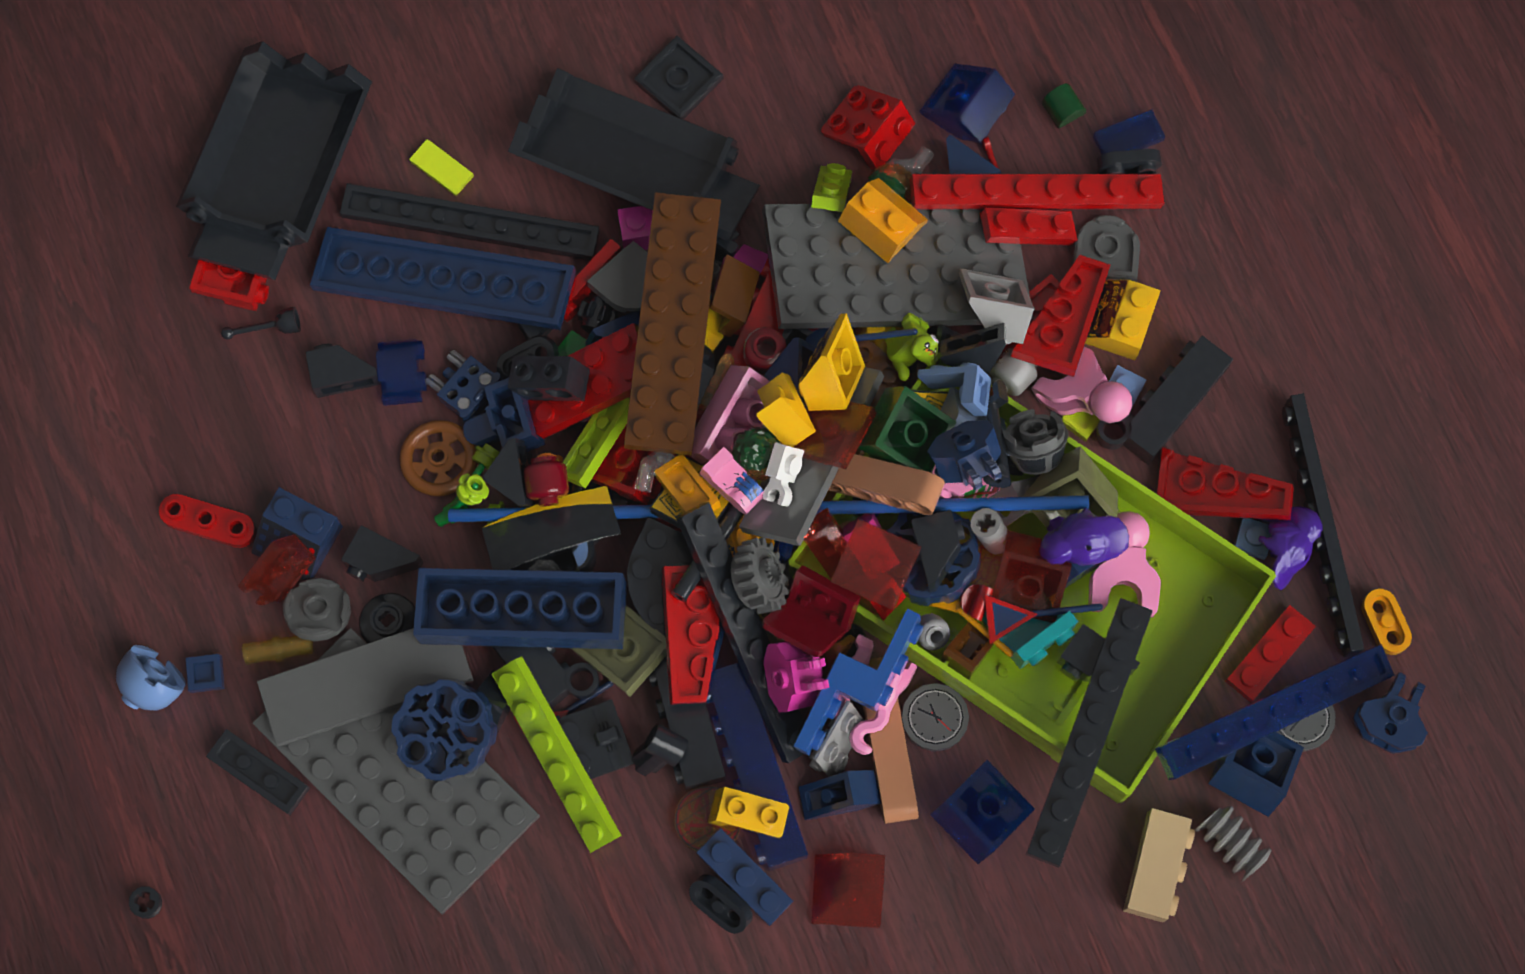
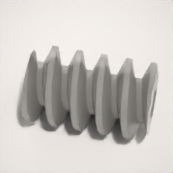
(1235, 841)

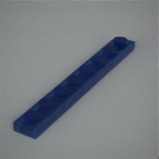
(1274, 712)

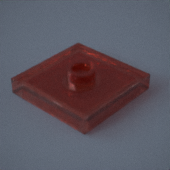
(837, 434)
(876, 564)

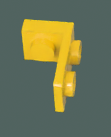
(748, 812)

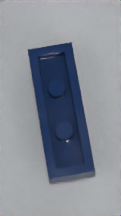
(744, 876)

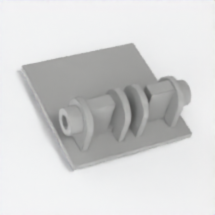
(834, 751)

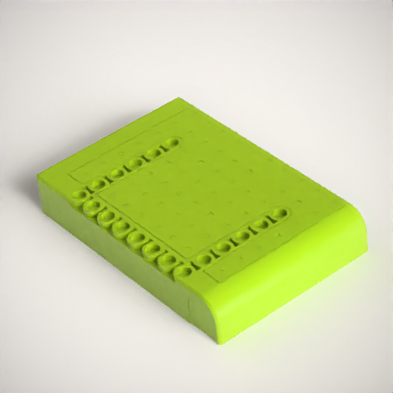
(1202, 606)

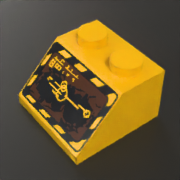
(1122, 317)
(833, 369)

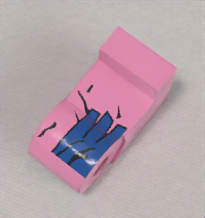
(732, 481)

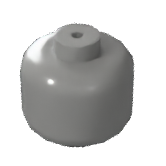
(935, 632)

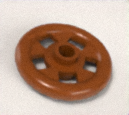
(418, 439)

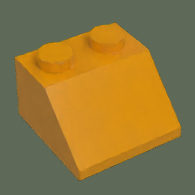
(881, 219)

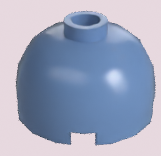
(147, 681)

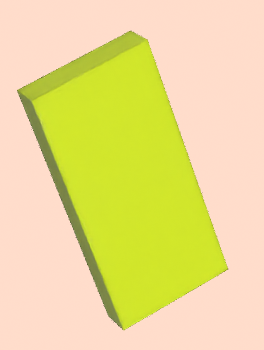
(441, 167)

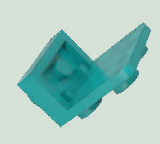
(1036, 636)

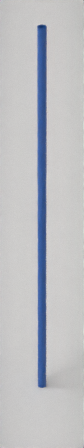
(834, 507)

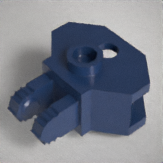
(968, 455)
(1396, 716)

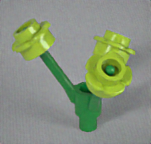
(471, 487)

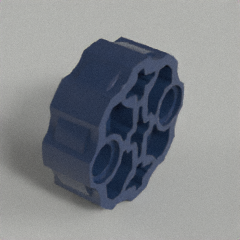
(969, 558)
(434, 762)

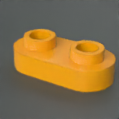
(1388, 621)

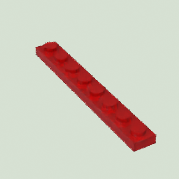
(1036, 191)

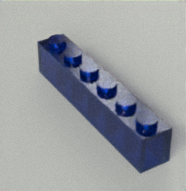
(753, 760)

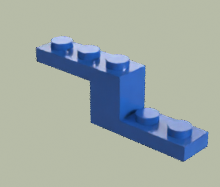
(859, 683)

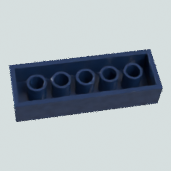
(520, 608)

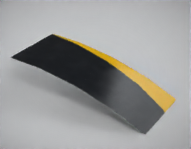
(546, 529)

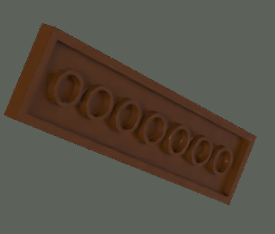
(673, 324)

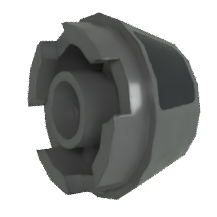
(1035, 441)

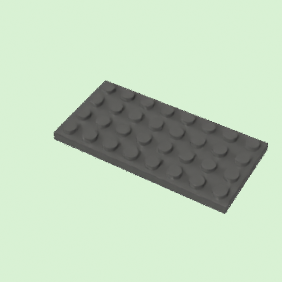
(828, 271)
(428, 829)

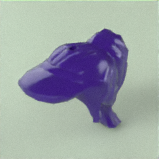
(1070, 536)
(1291, 542)

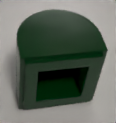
(1063, 105)

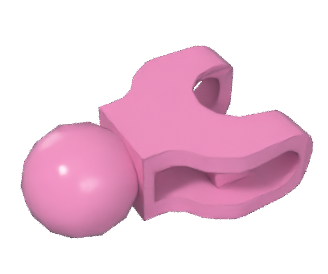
(1085, 392)
(1128, 568)

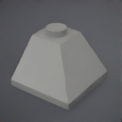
(999, 301)

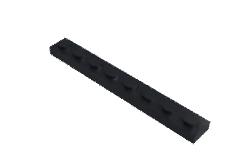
(470, 222)
(1332, 569)
(739, 622)
(1089, 733)

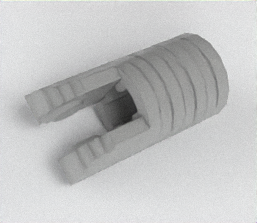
(997, 530)

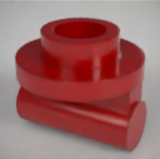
(973, 600)

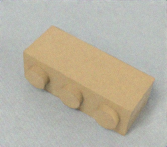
(1159, 865)

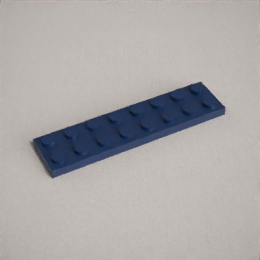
(443, 278)

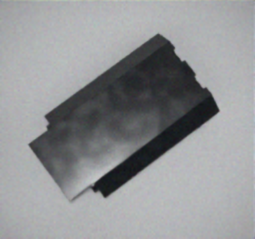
(631, 149)
(270, 158)

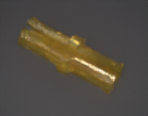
(276, 649)

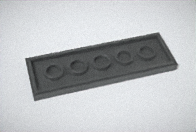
(810, 487)
(355, 684)

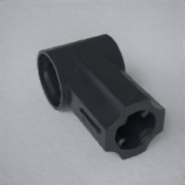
(659, 749)

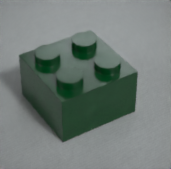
(904, 429)

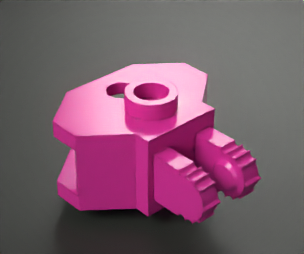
(793, 676)

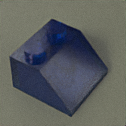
(968, 101)
(982, 812)

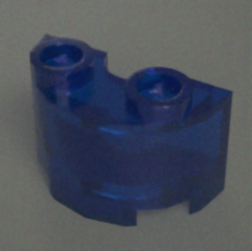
(400, 372)

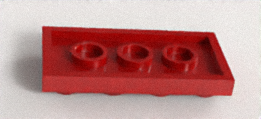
(608, 383)

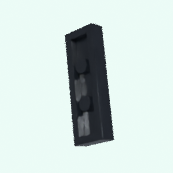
(258, 772)

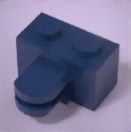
(504, 419)

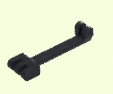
(998, 398)

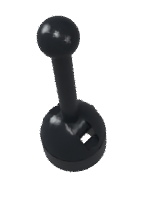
(286, 321)

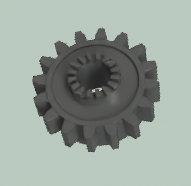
(759, 576)

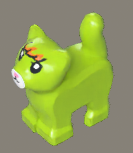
(908, 349)

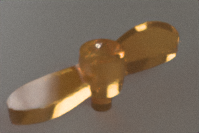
(722, 368)

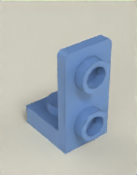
(970, 378)

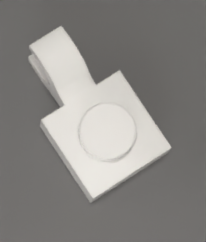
(782, 469)

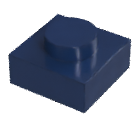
(205, 673)

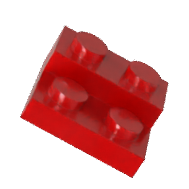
(229, 285)
(621, 469)

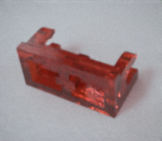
(826, 541)
(278, 569)

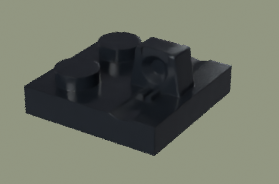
(598, 739)

